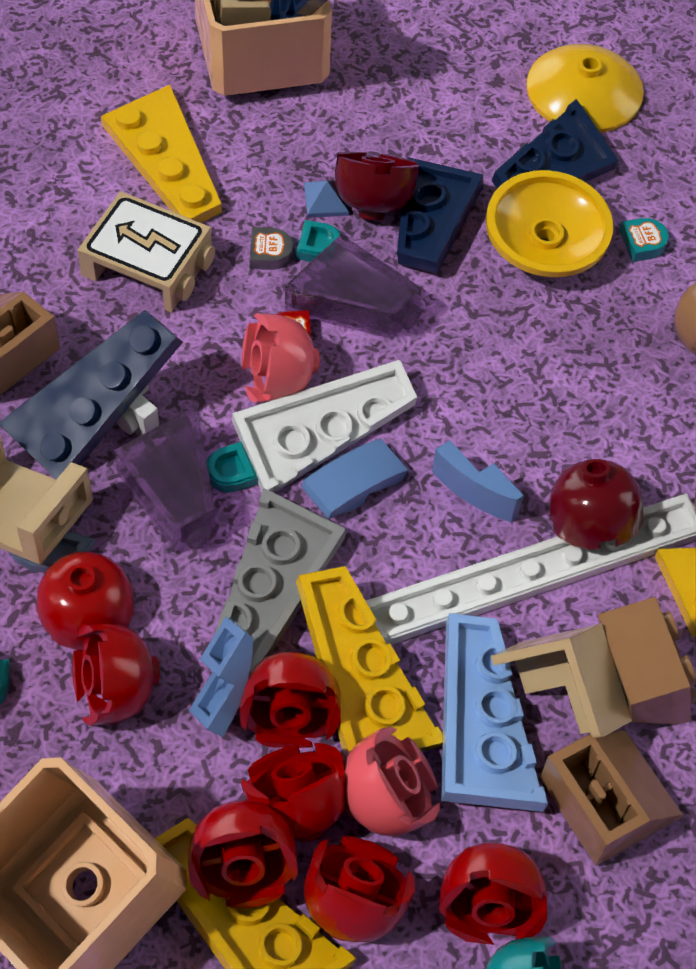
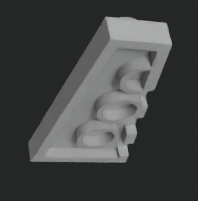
(279, 548)

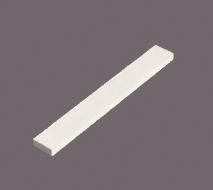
(525, 574)

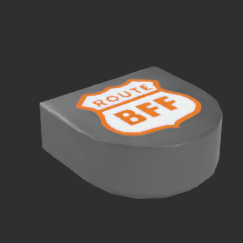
(270, 248)

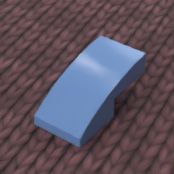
(351, 477)
(485, 489)
(230, 662)

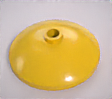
(591, 74)
(550, 208)

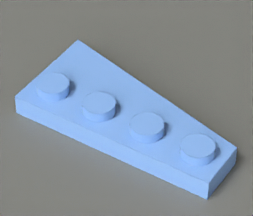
(483, 730)

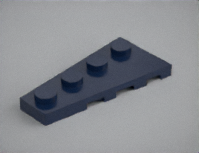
(87, 399)

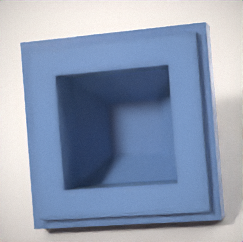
(323, 200)

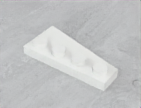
(315, 424)

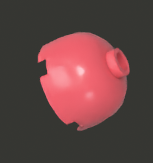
(281, 353)
(389, 785)

